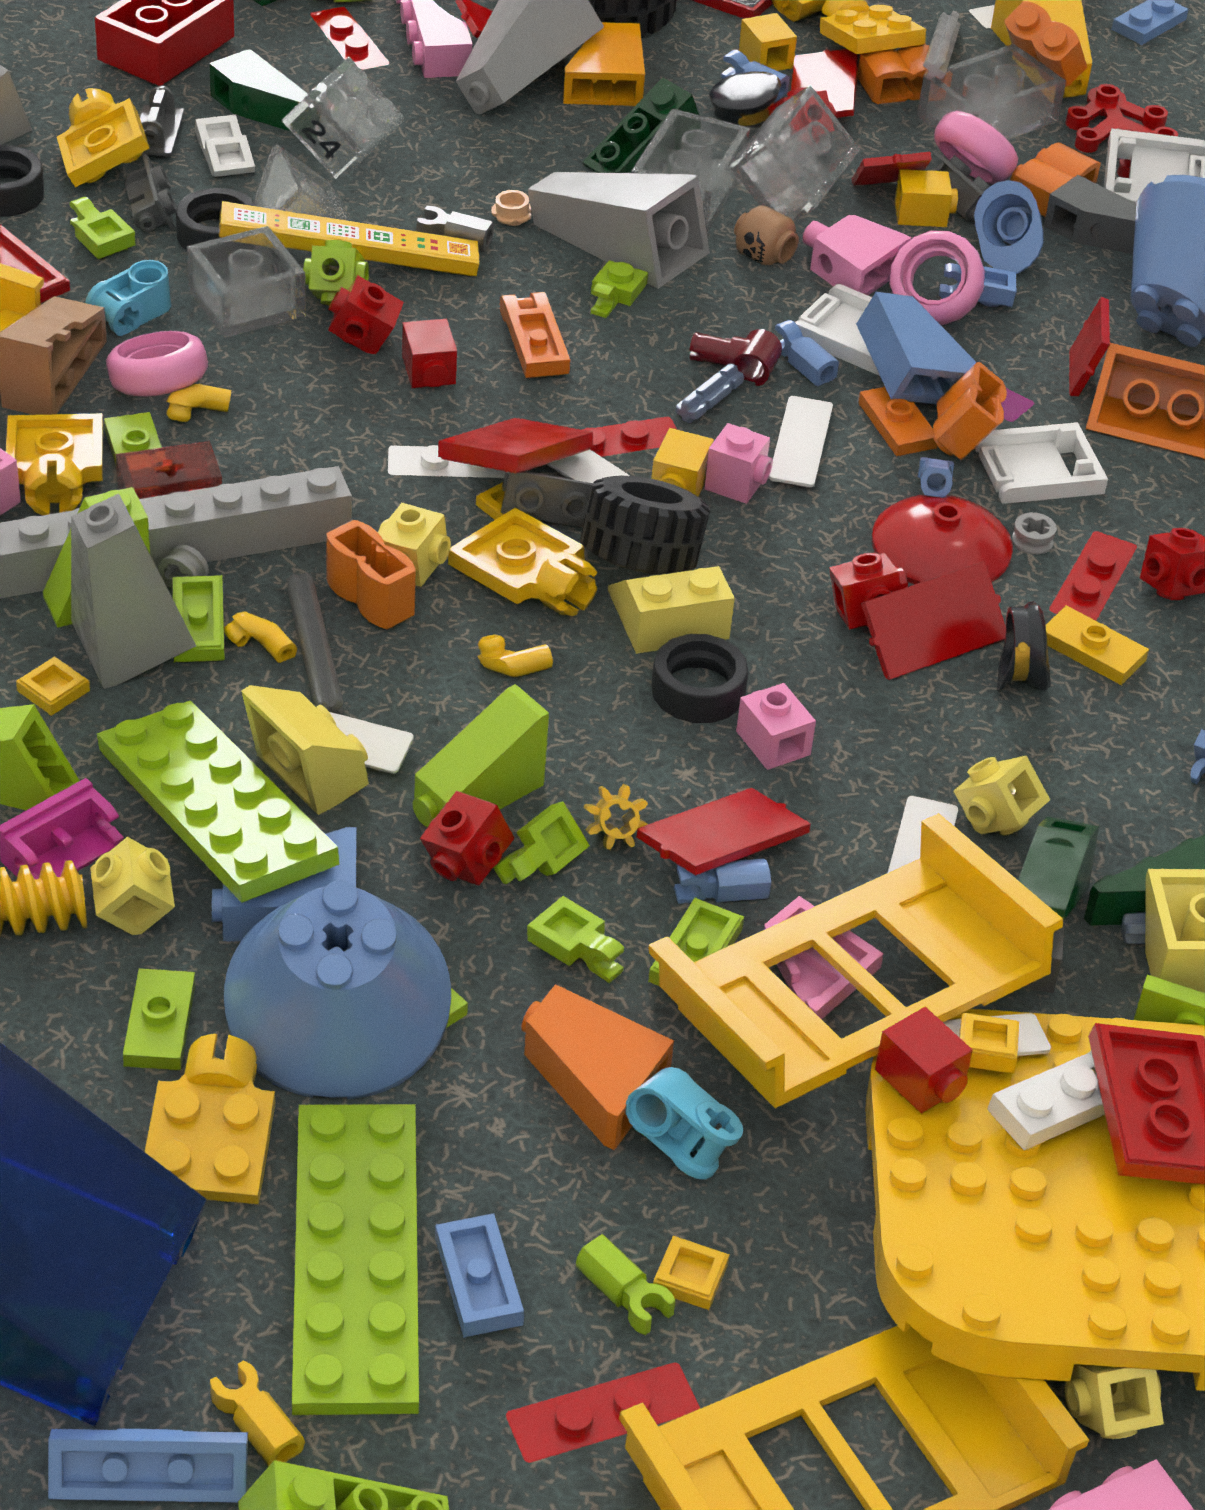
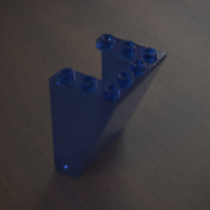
(81, 1242)

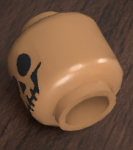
(766, 236)

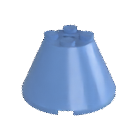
(1170, 258)
(338, 994)

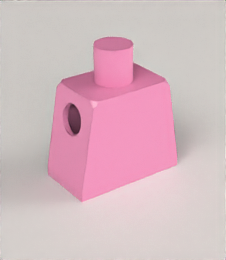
(854, 252)

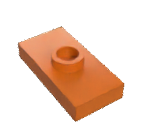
(897, 422)

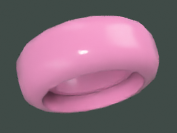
(976, 145)
(940, 244)
(156, 363)

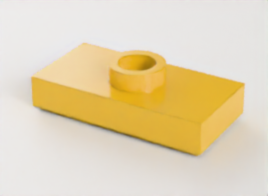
(1095, 645)

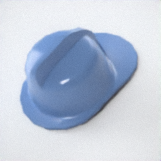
(1009, 215)

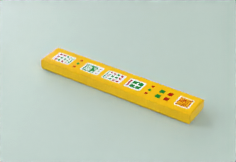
(372, 241)

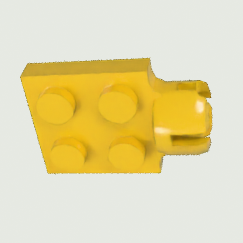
(868, 28)
(100, 136)
(56, 457)
(527, 561)
(214, 1123)

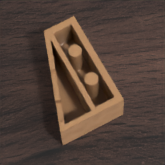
(49, 354)

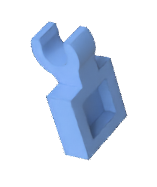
(997, 290)

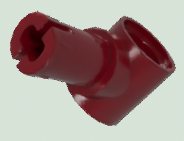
(753, 355)

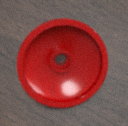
(941, 536)

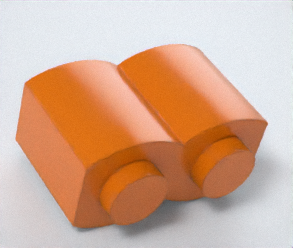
(1046, 40)
(893, 73)
(1052, 170)
(969, 411)
(370, 574)

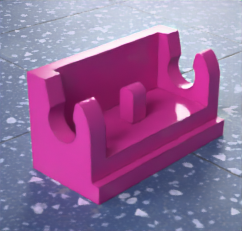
(60, 829)

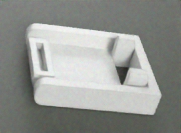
(1151, 160)
(836, 326)
(1028, 466)

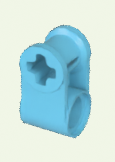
(134, 296)
(683, 1121)

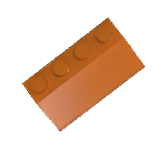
(1151, 400)

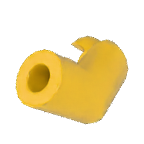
(196, 396)
(264, 631)
(513, 663)

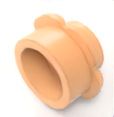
(512, 207)

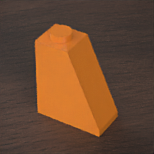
(592, 1058)

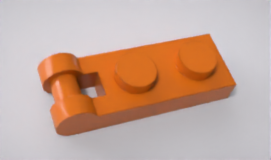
(535, 335)

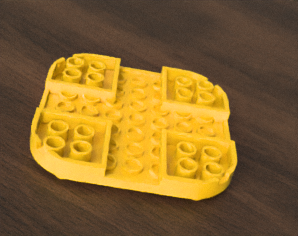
(1038, 1250)

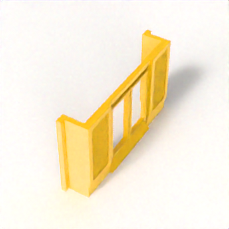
(947, 907)
(982, 1433)

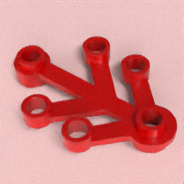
(1111, 102)

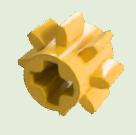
(602, 813)

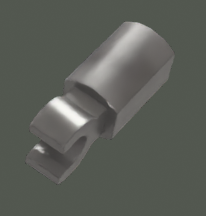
(456, 226)

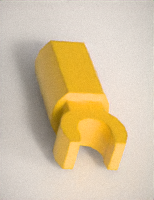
(259, 1415)

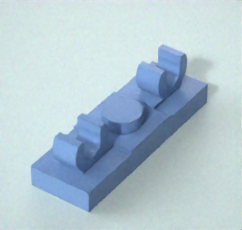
(147, 1465)

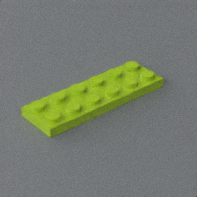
(218, 800)
(356, 1261)

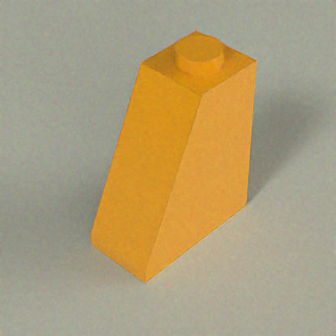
(607, 68)

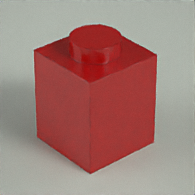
(429, 353)
(923, 1060)

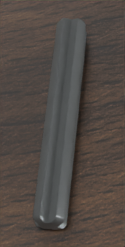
(314, 643)

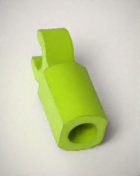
(624, 1282)

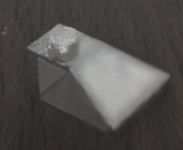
(296, 188)

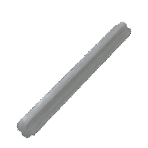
(942, 45)

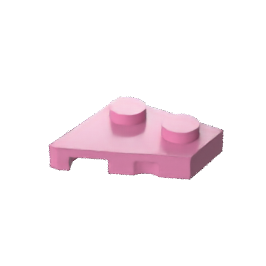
(814, 977)

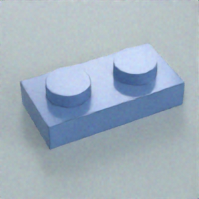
(1149, 20)
(479, 1275)

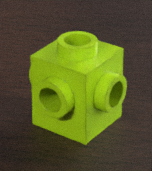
(333, 254)

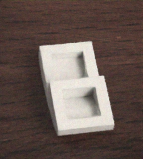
(224, 145)

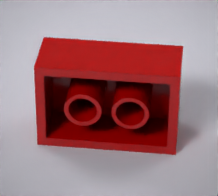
(162, 36)

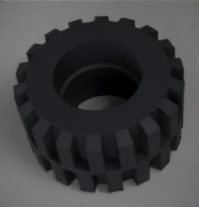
(644, 524)

